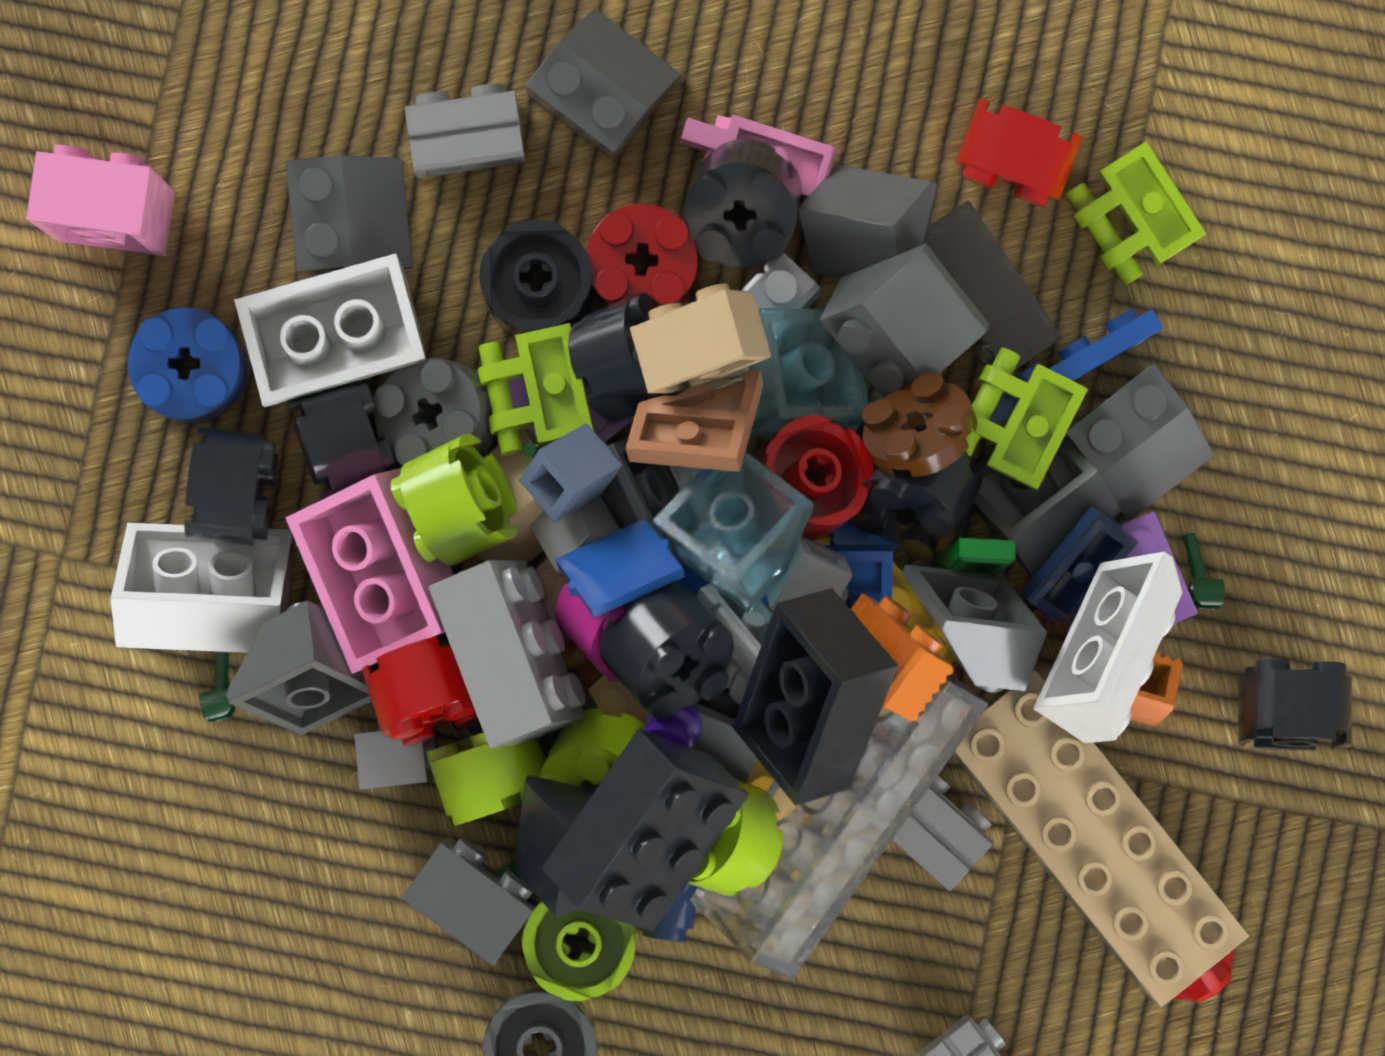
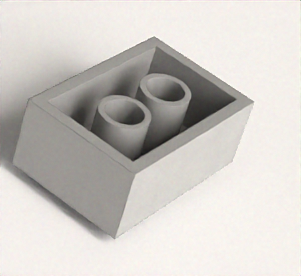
(508, 651)

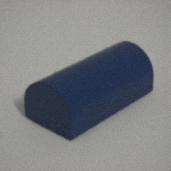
(1069, 570)

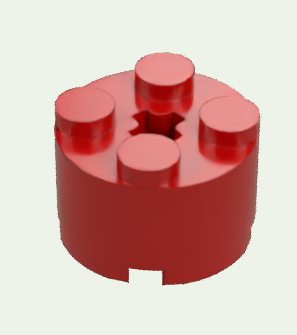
(1018, 152)
(638, 230)
(831, 458)
(418, 691)

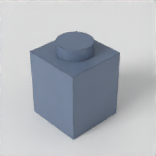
(570, 472)

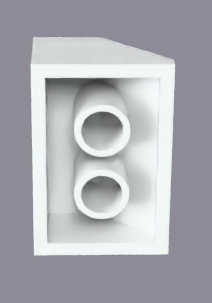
(331, 330)
(197, 591)
(1111, 647)

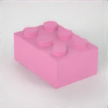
(101, 201)
(369, 570)

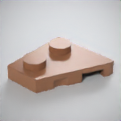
(697, 426)

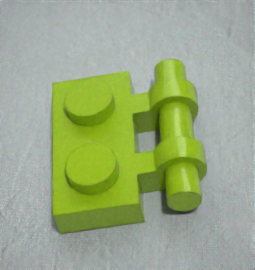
(1149, 203)
(552, 389)
(1036, 423)

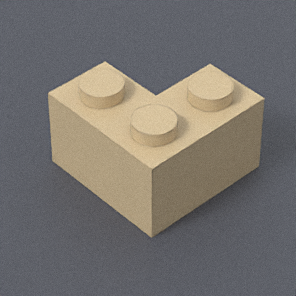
(701, 341)

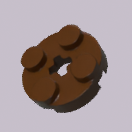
(892, 423)

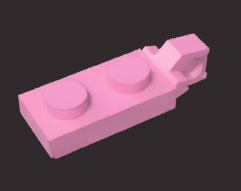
(810, 158)

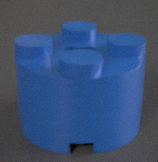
(165, 343)

